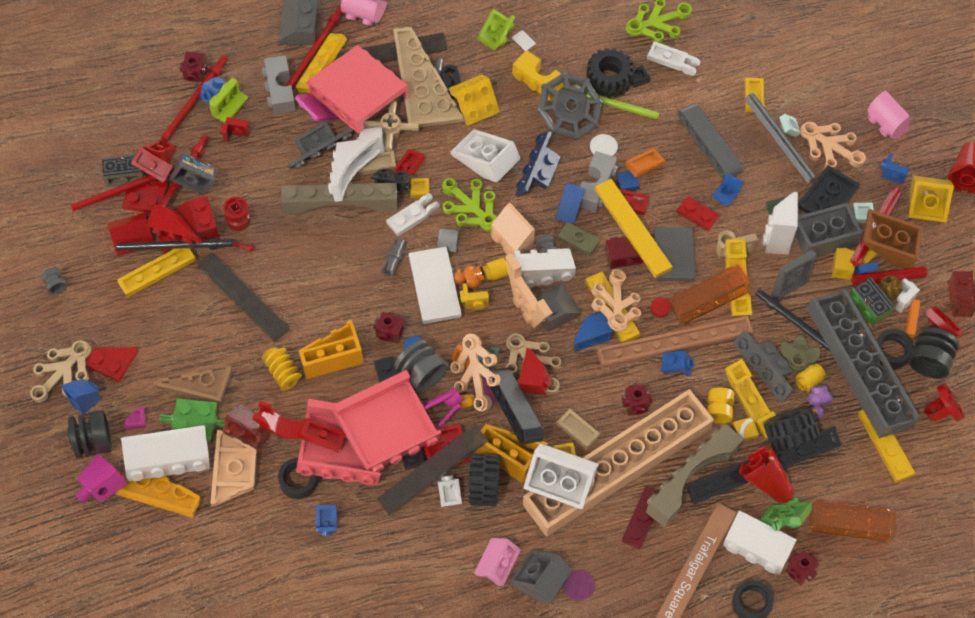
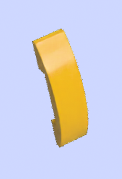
(736, 254)
(748, 395)

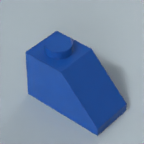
(593, 332)
(81, 395)

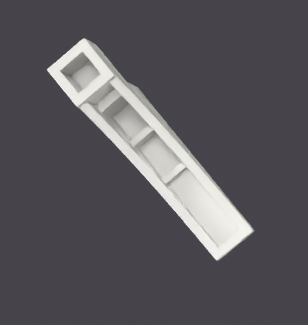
(352, 156)

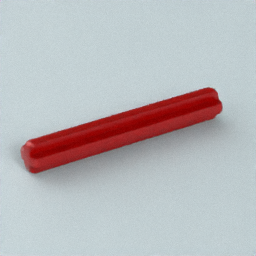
(908, 273)

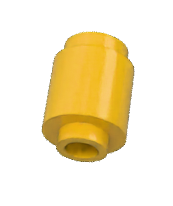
(495, 269)
(810, 377)

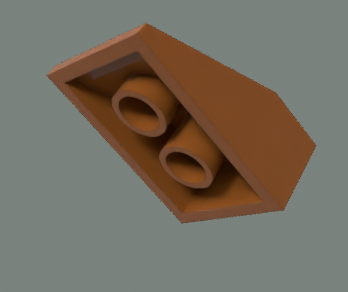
(892, 238)

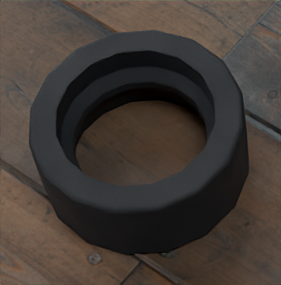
(901, 338)
(291, 492)
(755, 586)

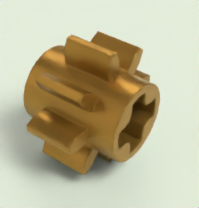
(890, 286)

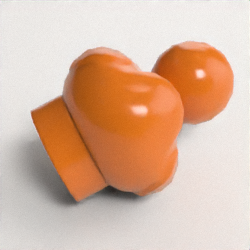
(471, 274)

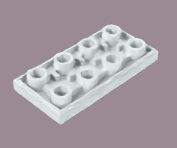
(434, 285)

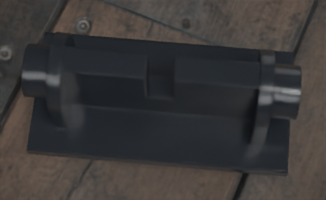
(400, 177)

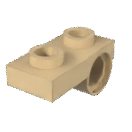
(751, 241)

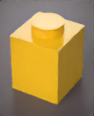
(841, 264)

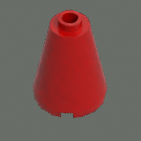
(963, 170)
(767, 474)

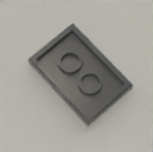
(679, 250)
(794, 275)

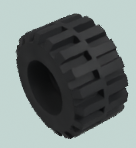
(610, 61)
(792, 429)
(483, 480)

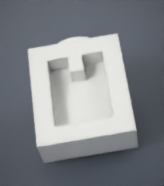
(909, 293)
(449, 490)

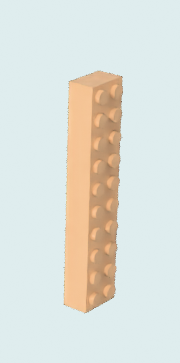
(628, 458)

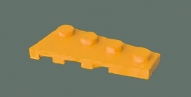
(162, 494)

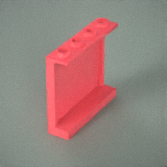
(356, 87)
(386, 422)
(328, 463)

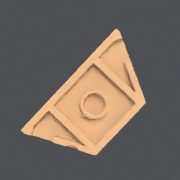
(233, 469)

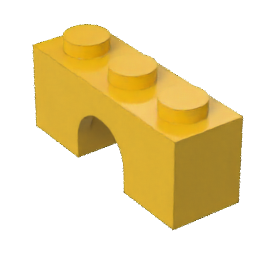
(527, 69)

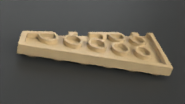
(427, 95)

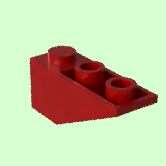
(167, 221)

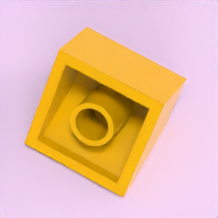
(930, 198)

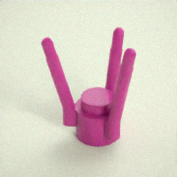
(451, 398)

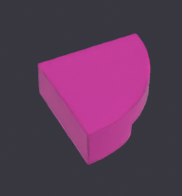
(136, 419)

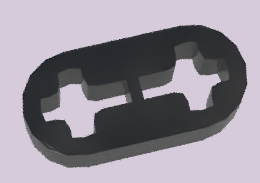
(450, 81)

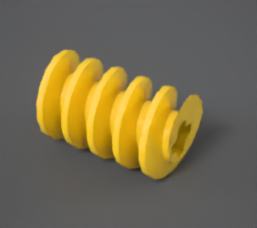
(281, 368)

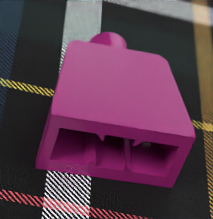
(99, 480)

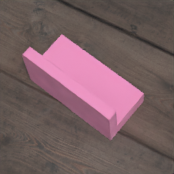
(498, 560)

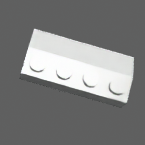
(165, 453)

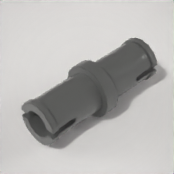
(393, 257)

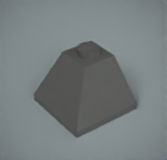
(561, 305)

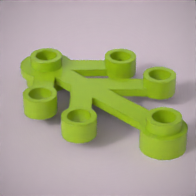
(657, 21)
(470, 206)

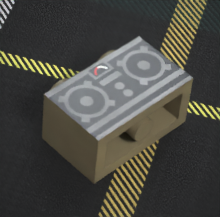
(120, 170)

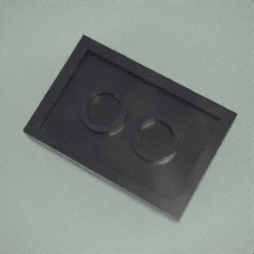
(828, 190)

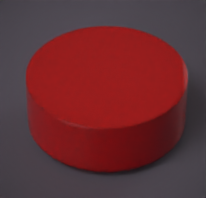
(660, 307)

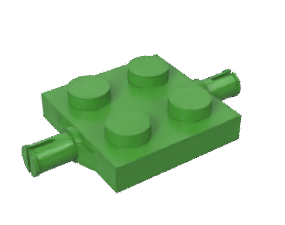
(192, 414)
(787, 514)

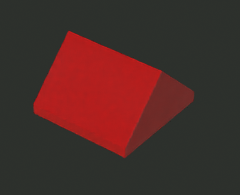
(129, 230)

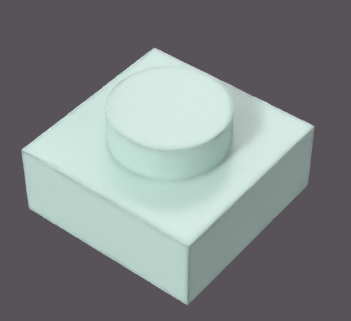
(789, 125)
(860, 211)

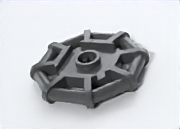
(561, 111)

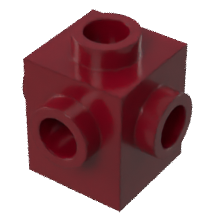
(194, 66)
(389, 327)
(636, 399)
(802, 567)

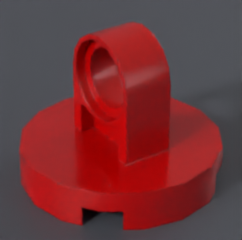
(945, 404)

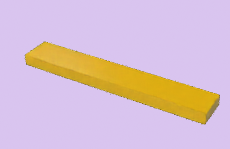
(633, 228)

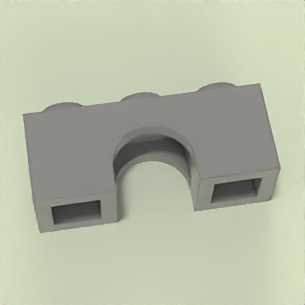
(280, 97)
(602, 168)

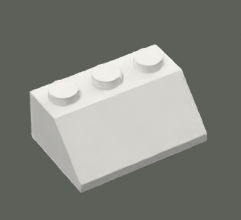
(781, 226)
(560, 476)
(759, 543)

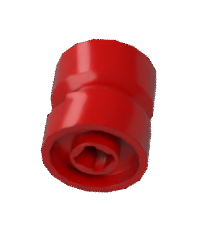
(236, 213)

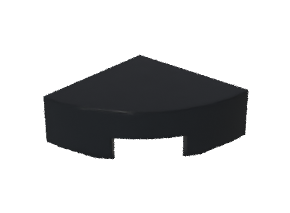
(640, 77)

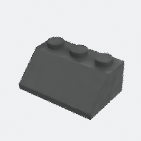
(299, 22)
(828, 230)

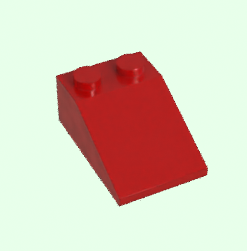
(199, 217)

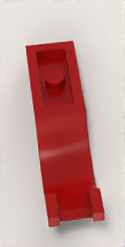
(304, 429)

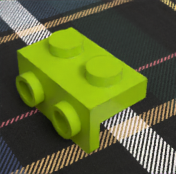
(495, 29)
(227, 101)

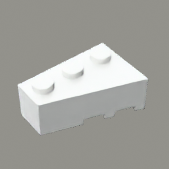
(546, 267)

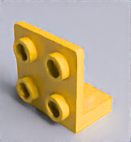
(475, 99)

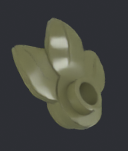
(799, 352)

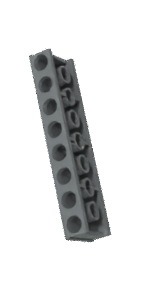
(862, 366)

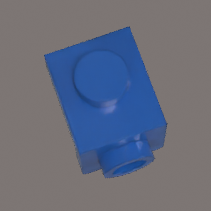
(211, 88)
(893, 171)
(728, 190)
(677, 362)
(326, 519)

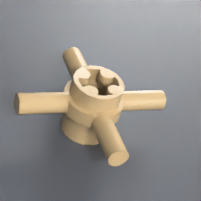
(391, 126)

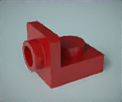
(234, 126)

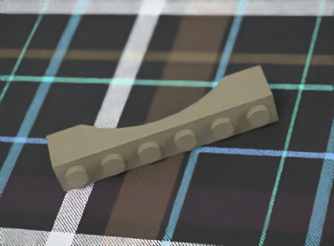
(308, 197)
(719, 448)

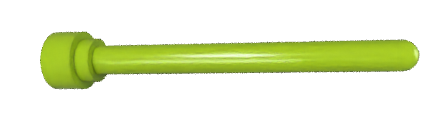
(625, 106)

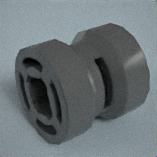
(544, 243)
(53, 279)

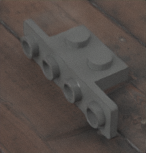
(316, 140)
(767, 364)

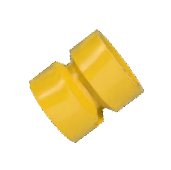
(721, 405)

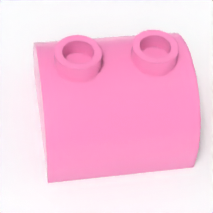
(368, 10)
(889, 115)

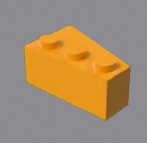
(332, 353)
(513, 456)

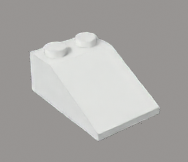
(487, 154)

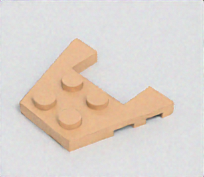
(533, 311)

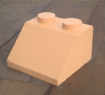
(512, 231)

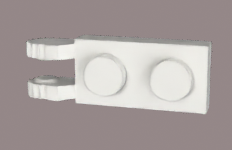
(673, 58)
(412, 215)

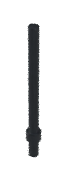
(212, 243)
(774, 304)

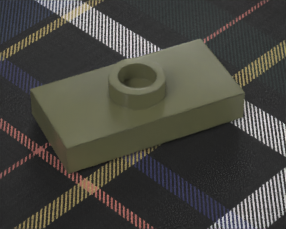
(578, 238)

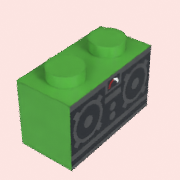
(871, 301)

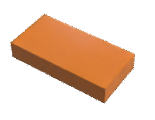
(645, 162)
(912, 318)

